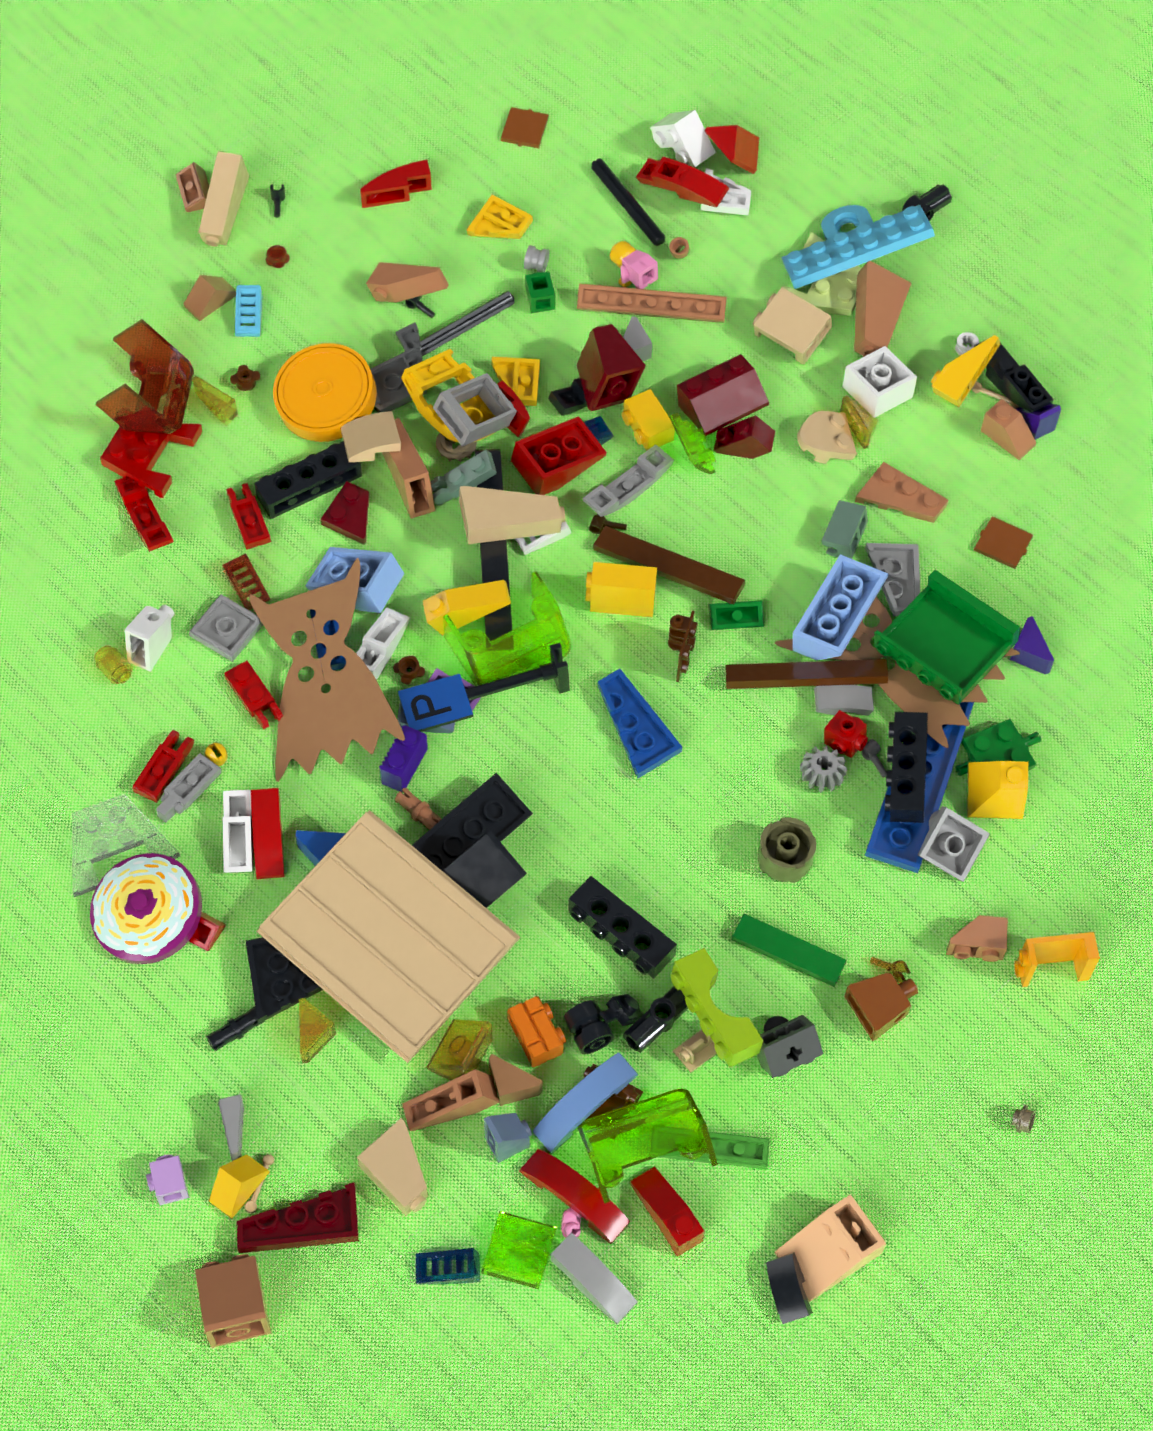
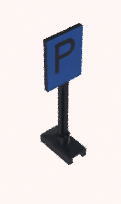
(448, 700)

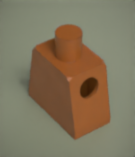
(880, 1002)

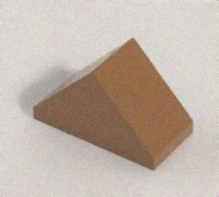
(208, 295)
(512, 1082)

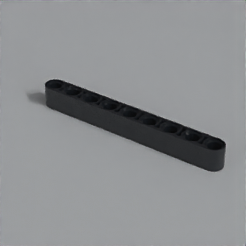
(495, 561)

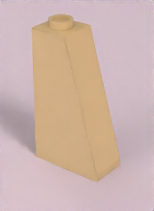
(223, 198)
(507, 514)

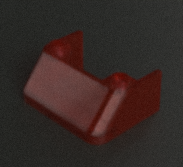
(164, 387)

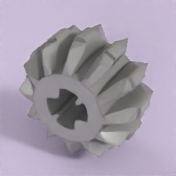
(832, 764)

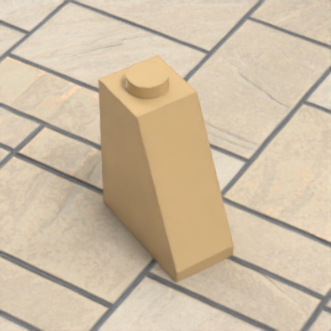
(395, 1168)

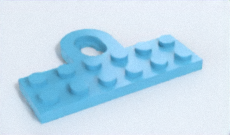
(857, 246)

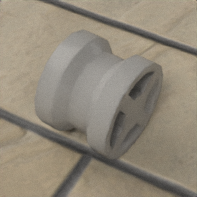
(536, 259)

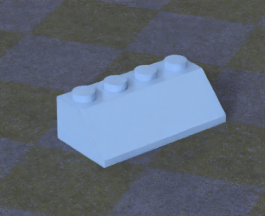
(837, 609)

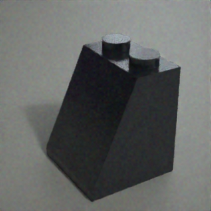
(485, 869)

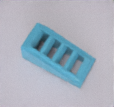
(248, 296)

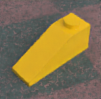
(962, 373)
(465, 603)

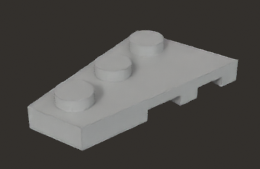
(902, 566)

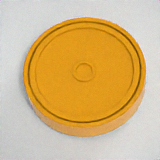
(323, 391)

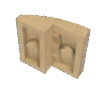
(369, 436)

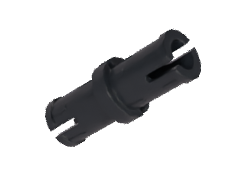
(233, 1029)

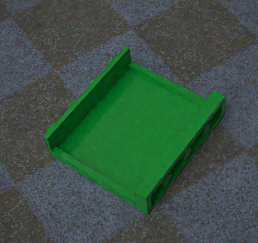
(948, 638)

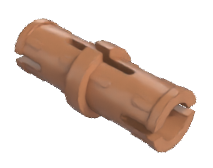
(419, 810)

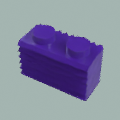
(403, 759)

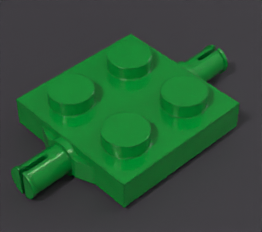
(998, 744)

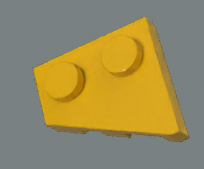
(499, 220)
(520, 376)

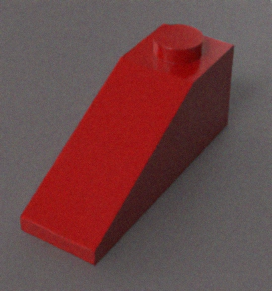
(668, 1211)

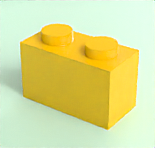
(648, 420)

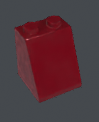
(608, 368)

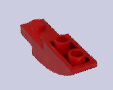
(684, 180)

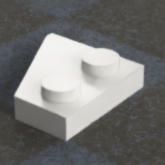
(735, 201)

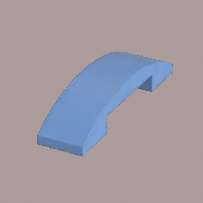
(583, 1100)

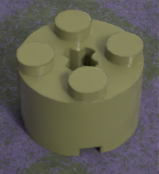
(787, 864)

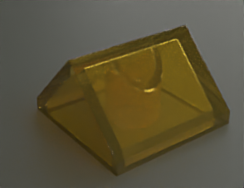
(461, 1048)

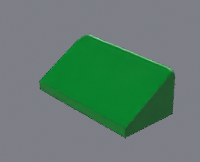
(740, 615)

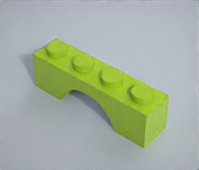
(733, 1036)

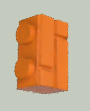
(536, 1031)

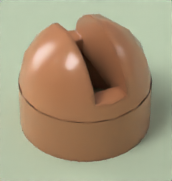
(676, 245)

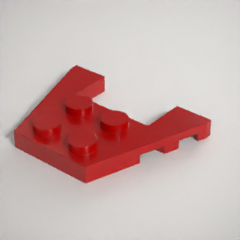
(137, 452)

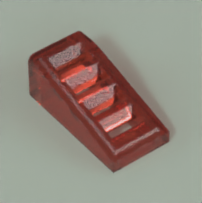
(236, 564)

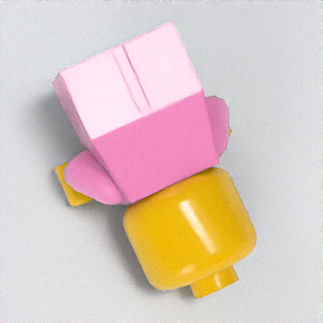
(634, 265)

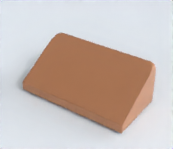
(193, 187)

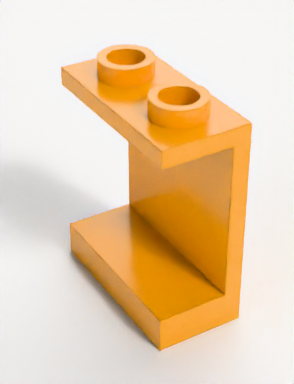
(1079, 948)

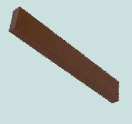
(669, 565)
(806, 674)

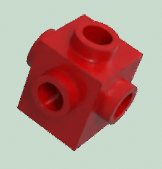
(846, 734)

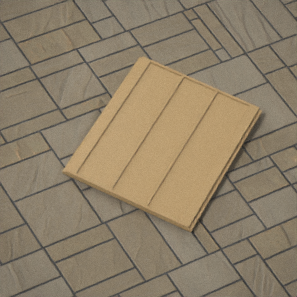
(388, 935)

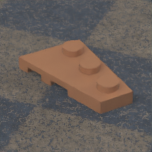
(900, 492)

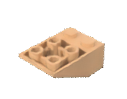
(834, 1246)

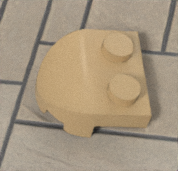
(827, 436)

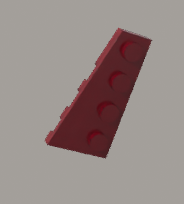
(303, 1224)

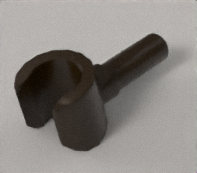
(599, 522)

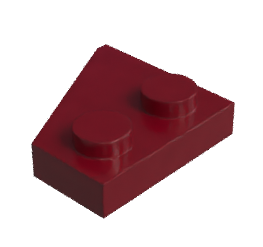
(349, 513)

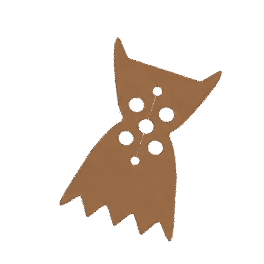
(905, 687)
(355, 703)

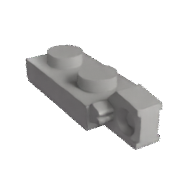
(187, 787)

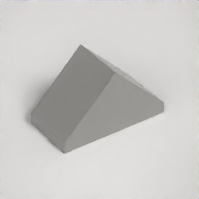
(638, 339)

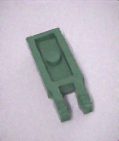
(467, 474)

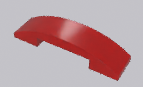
(143, 514)
(577, 1193)

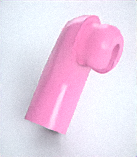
(570, 1223)

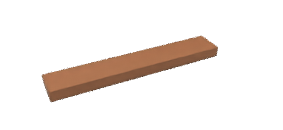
(651, 303)

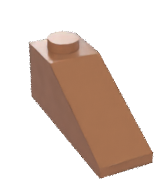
(402, 282)
(452, 1100)

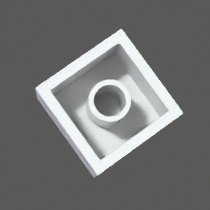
(879, 381)

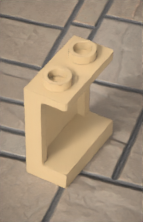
(793, 324)

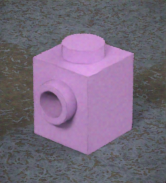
(167, 1179)

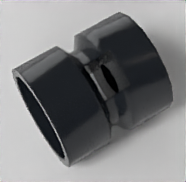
(587, 1024)

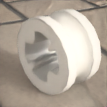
(965, 337)

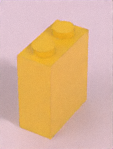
(621, 589)

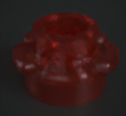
(277, 252)

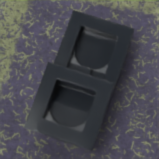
(569, 399)
(787, 1288)

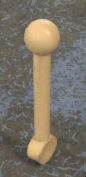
(978, 388)
(251, 1205)

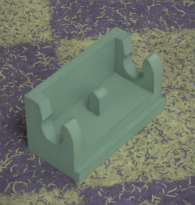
(845, 529)

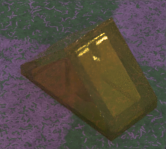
(315, 1030)

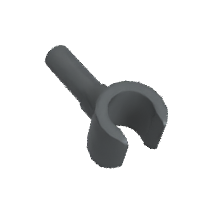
(870, 753)

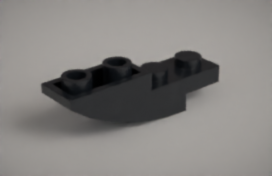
(1016, 381)

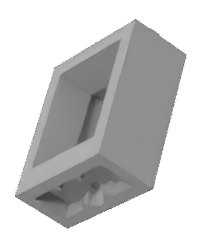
(458, 421)

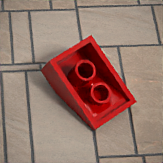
(556, 455)

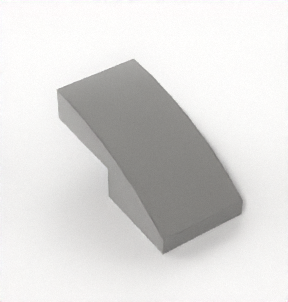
(844, 698)

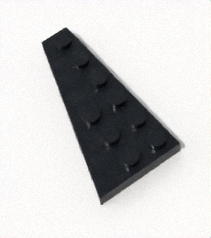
(275, 980)

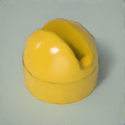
(209, 753)

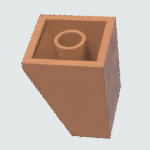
(232, 1300)

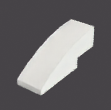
(382, 640)
(237, 831)

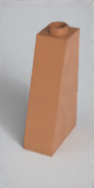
(878, 307)
(410, 475)

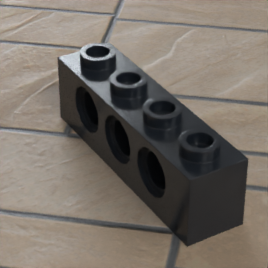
(302, 489)
(909, 806)
(593, 896)

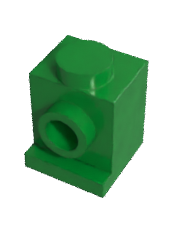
(540, 292)

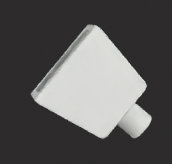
(148, 636)

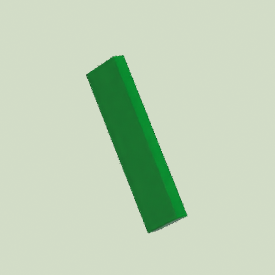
(789, 950)

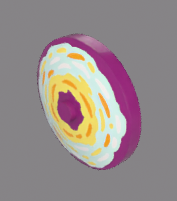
(145, 908)

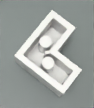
(686, 136)

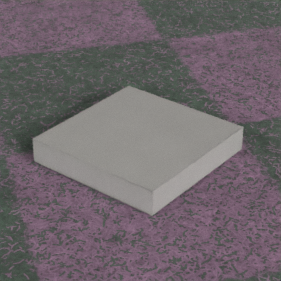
(226, 627)

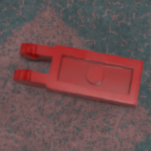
(248, 518)
(252, 693)
(162, 767)

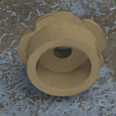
(1024, 1119)

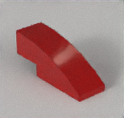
(397, 184)
(267, 833)

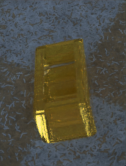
(217, 401)

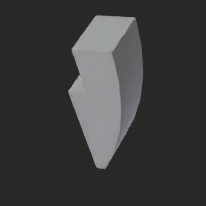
(593, 1278)

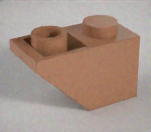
(981, 938)

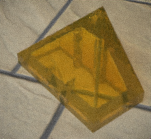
(859, 421)

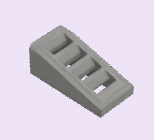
(232, 1116)

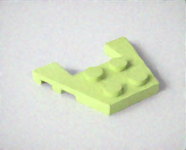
(834, 293)

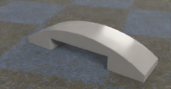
(631, 484)

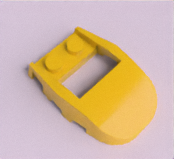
(433, 372)

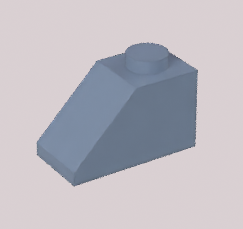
(506, 1135)

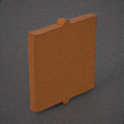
(524, 127)
(1003, 542)

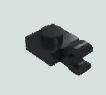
(622, 1008)

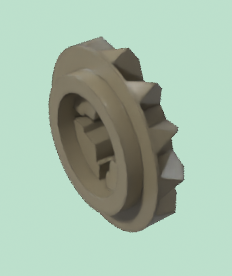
(445, 448)

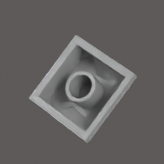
(952, 843)

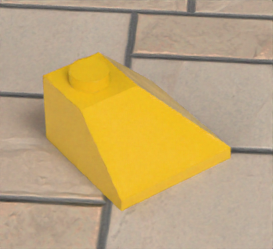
(997, 789)

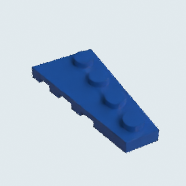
(638, 726)

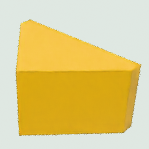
(236, 1184)

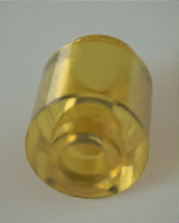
(113, 664)

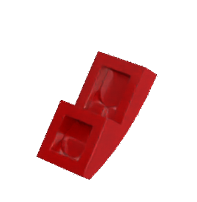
(521, 417)

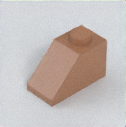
(1008, 429)

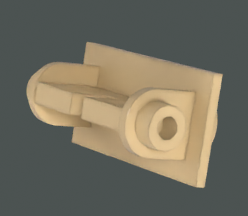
(695, 1051)

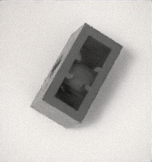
(789, 1046)

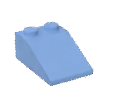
(378, 575)

